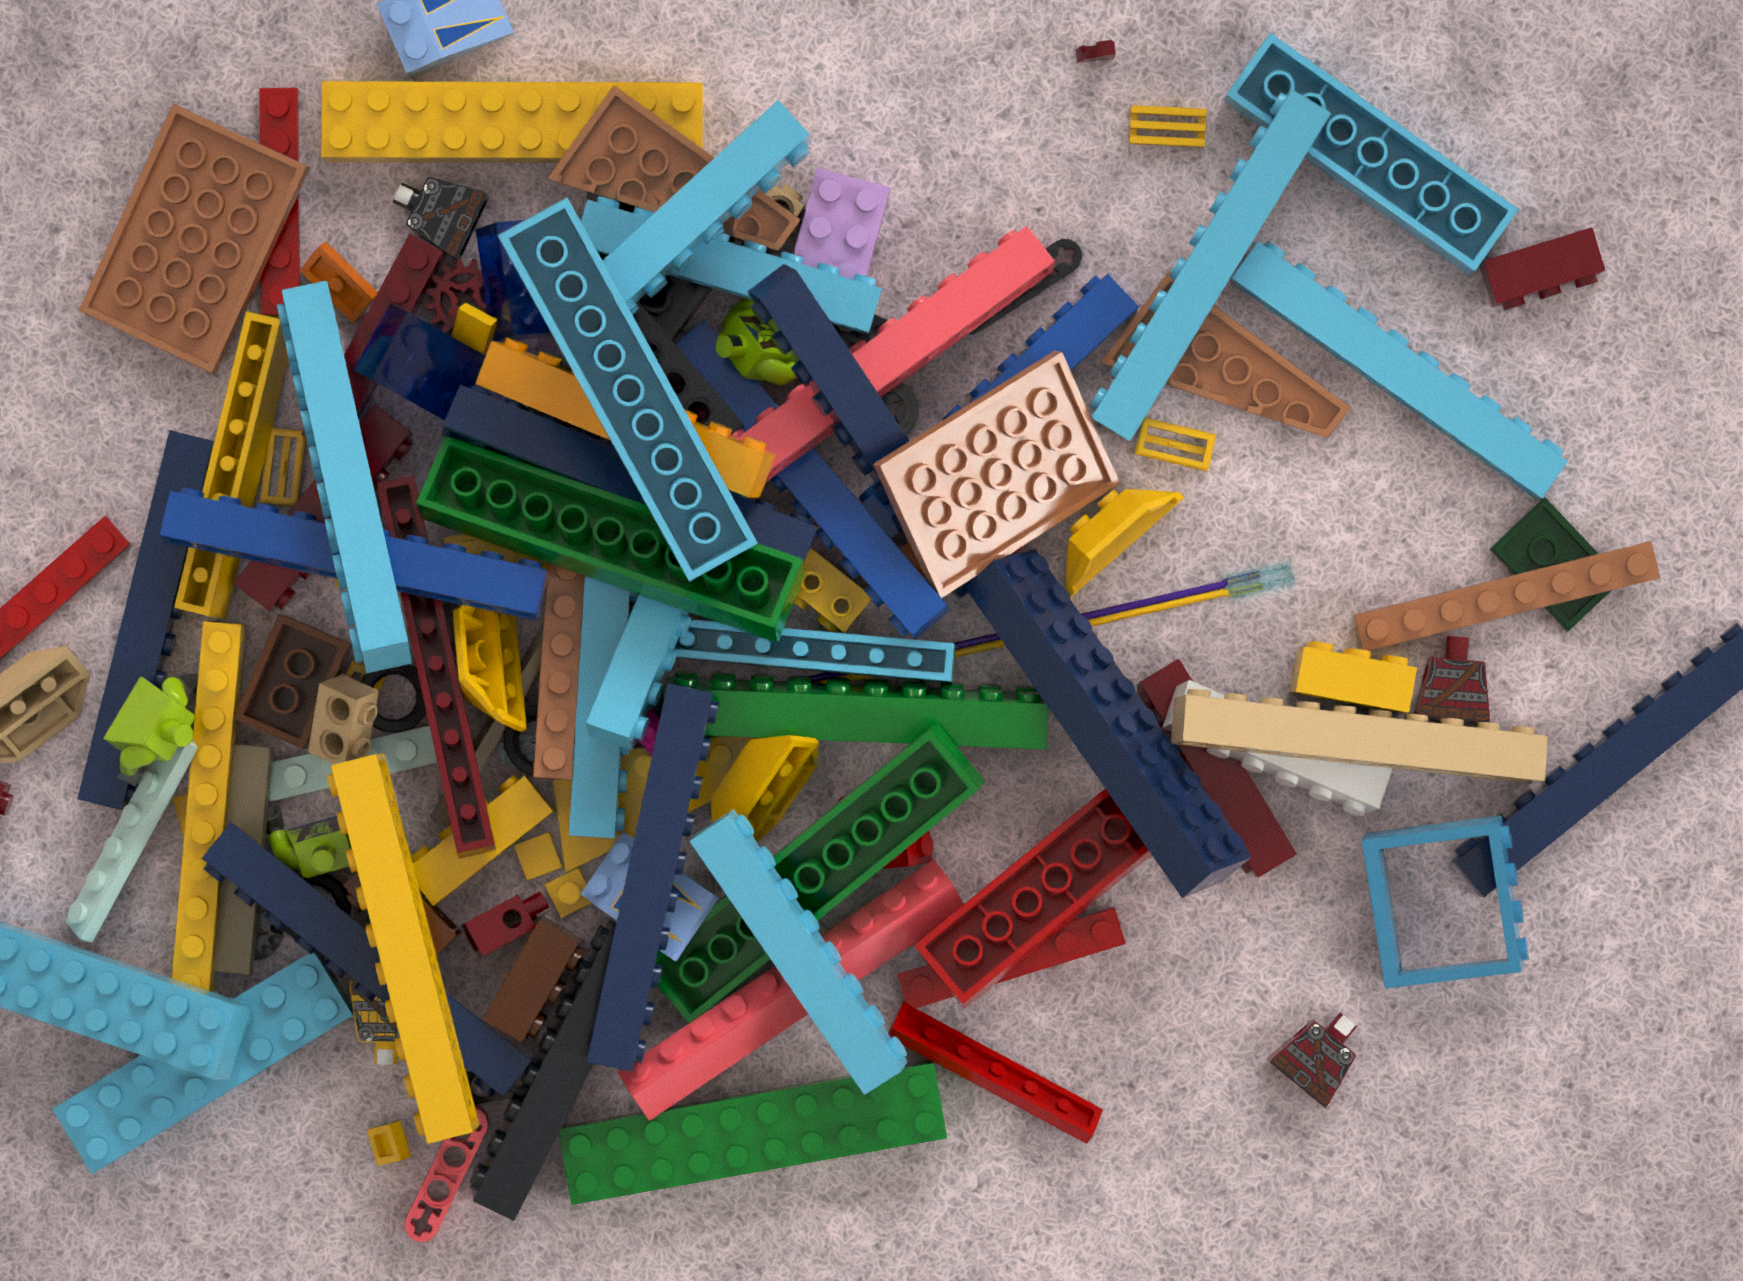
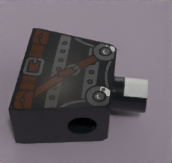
(442, 213)

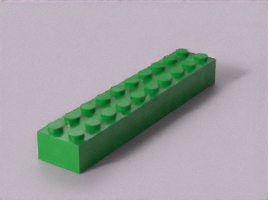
(601, 538)
(872, 710)
(828, 863)
(750, 1133)

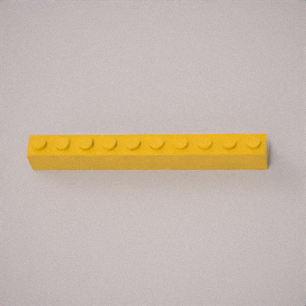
(207, 799)

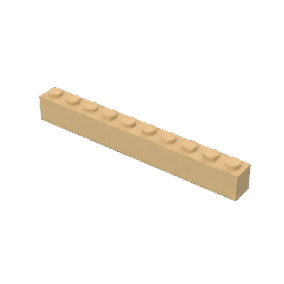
(1359, 738)

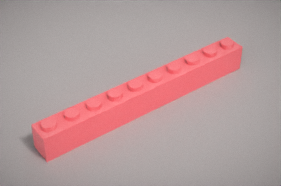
(912, 341)
(769, 1004)

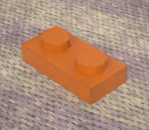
(346, 286)

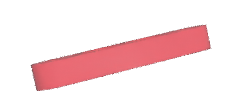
(449, 1174)

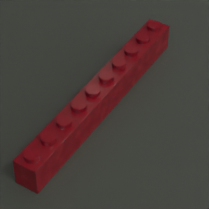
(440, 687)

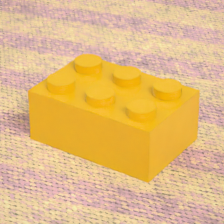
(1353, 677)

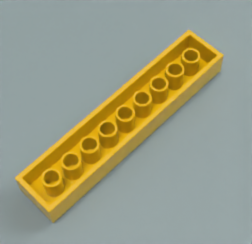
(483, 118)
(404, 948)

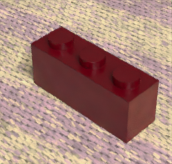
(1542, 269)

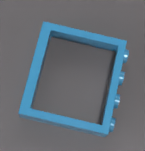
(1505, 877)

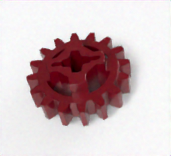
(447, 286)

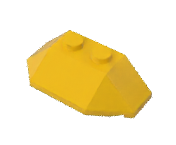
(1112, 531)
(490, 664)
(766, 780)

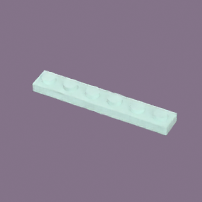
(309, 772)
(127, 843)

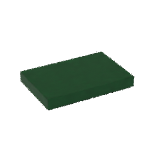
(1545, 540)

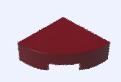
(1101, 51)

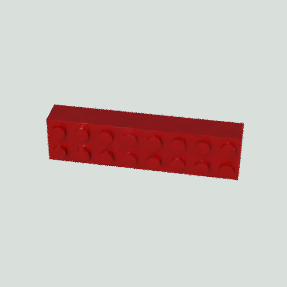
(1033, 899)

